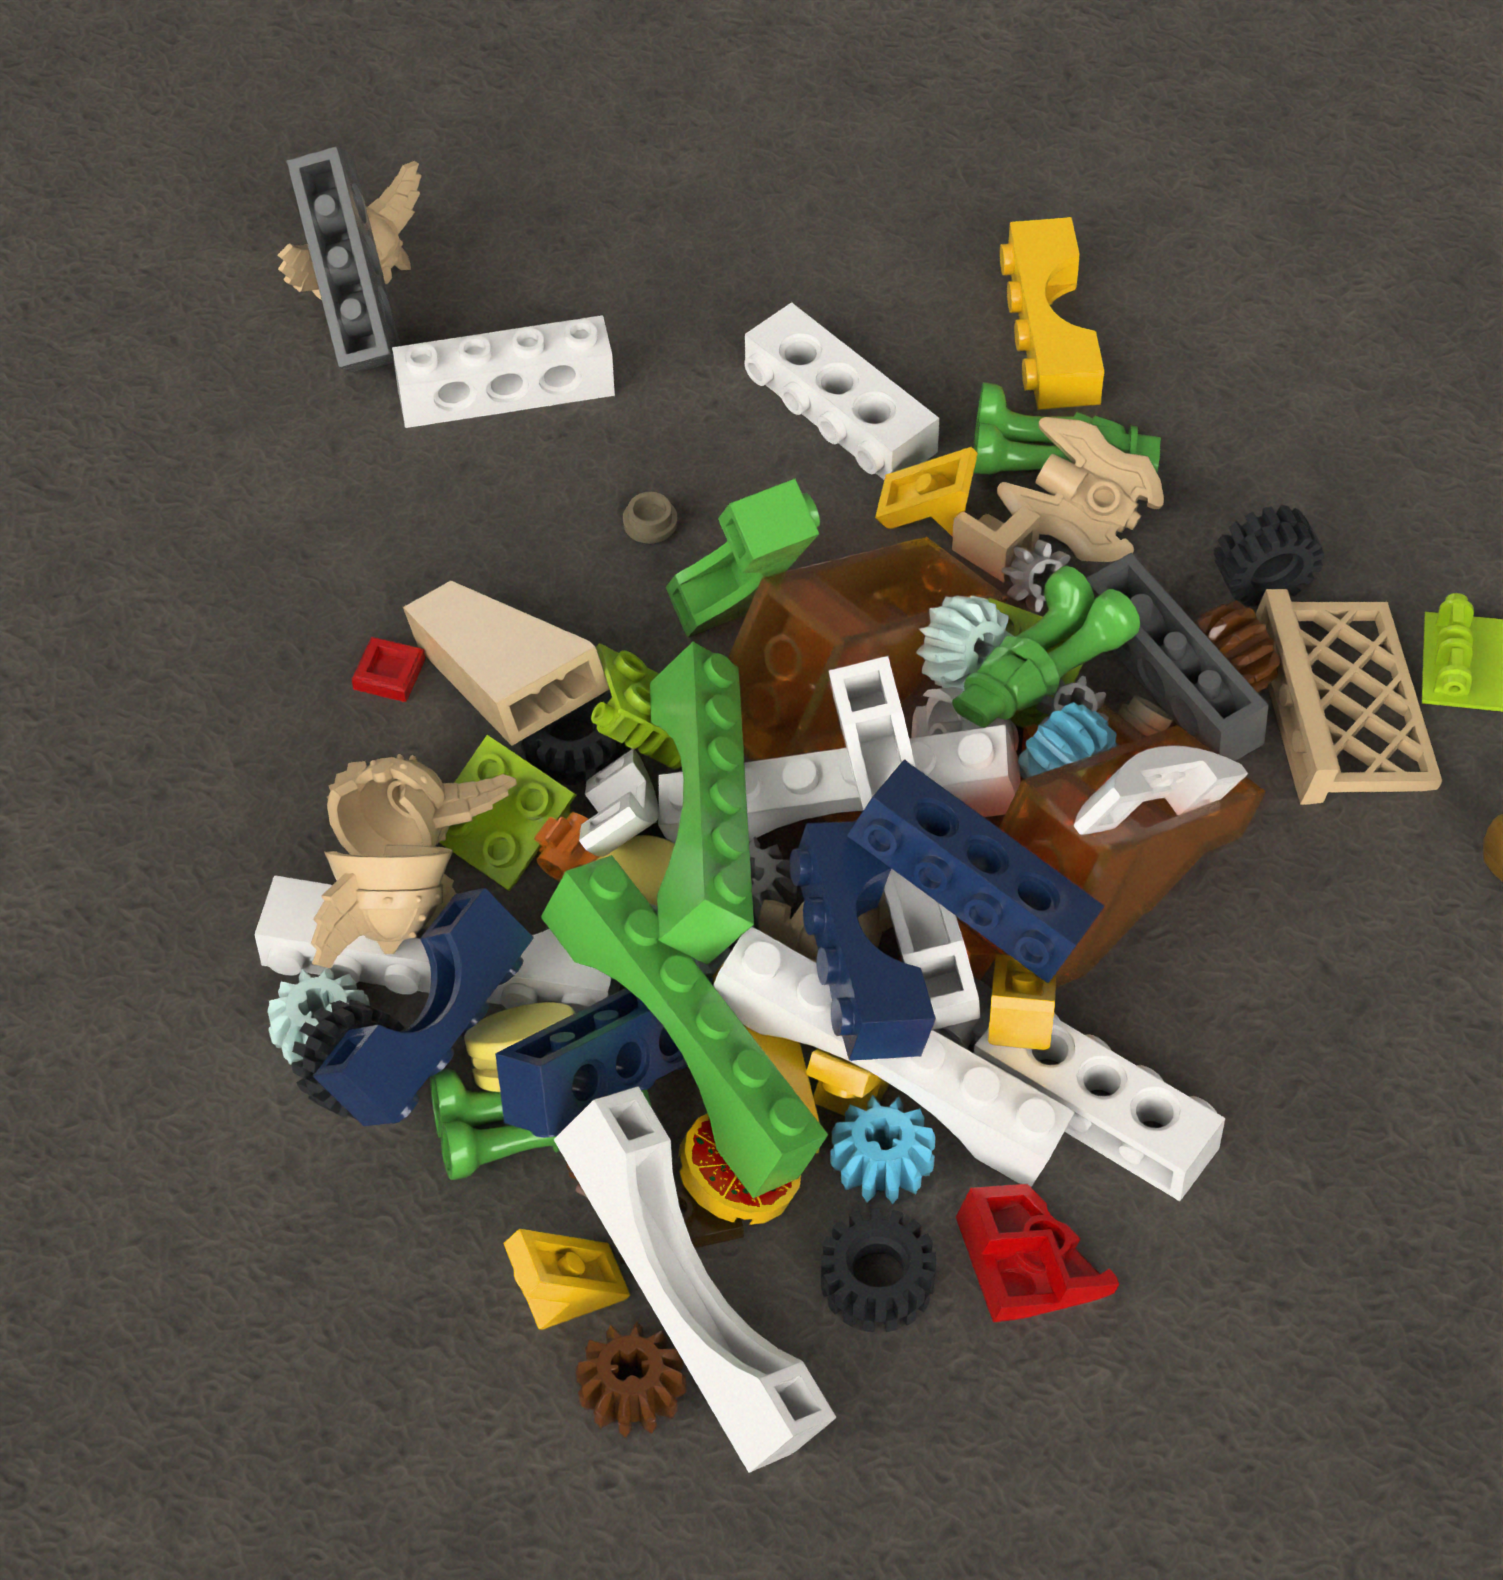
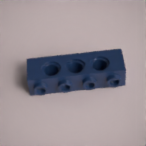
(975, 870)
(581, 1059)

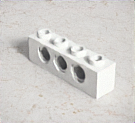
(504, 371)
(840, 393)
(1113, 1124)

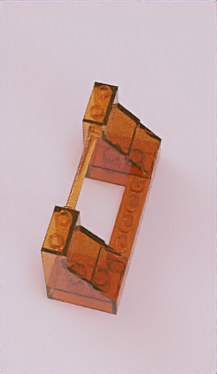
(874, 609)

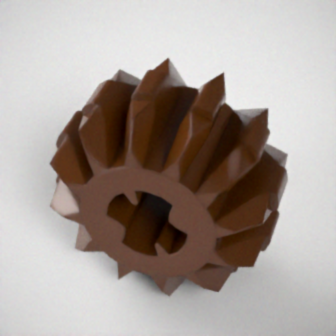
(1242, 642)
(635, 1397)

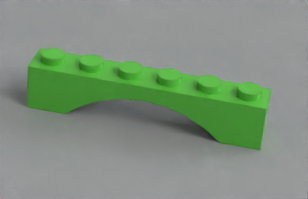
(762, 538)
(708, 881)
(752, 1109)

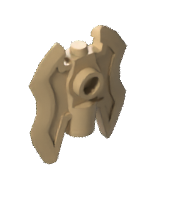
(1089, 496)

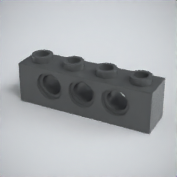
(344, 259)
(1184, 666)

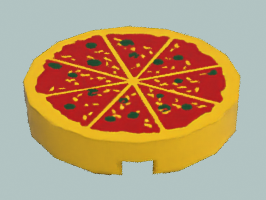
(717, 1186)

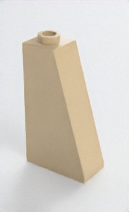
(505, 660)

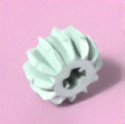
(960, 638)
(300, 1002)

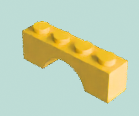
(1061, 358)

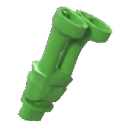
(1003, 434)
(1020, 668)
(460, 1110)

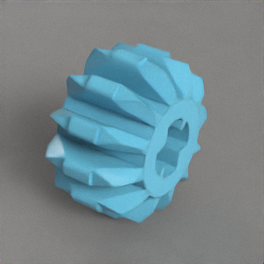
(1066, 738)
(905, 1154)

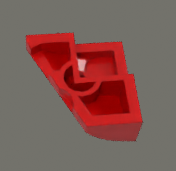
(1026, 1255)

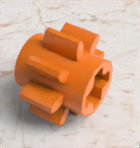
(561, 845)

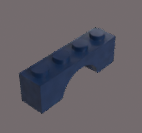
(469, 954)
(876, 1000)

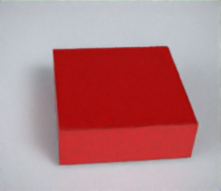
(388, 669)

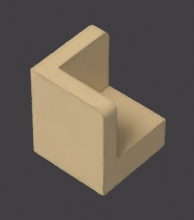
(992, 542)

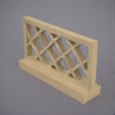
(1301, 714)

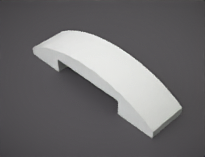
(1177, 773)
(623, 803)

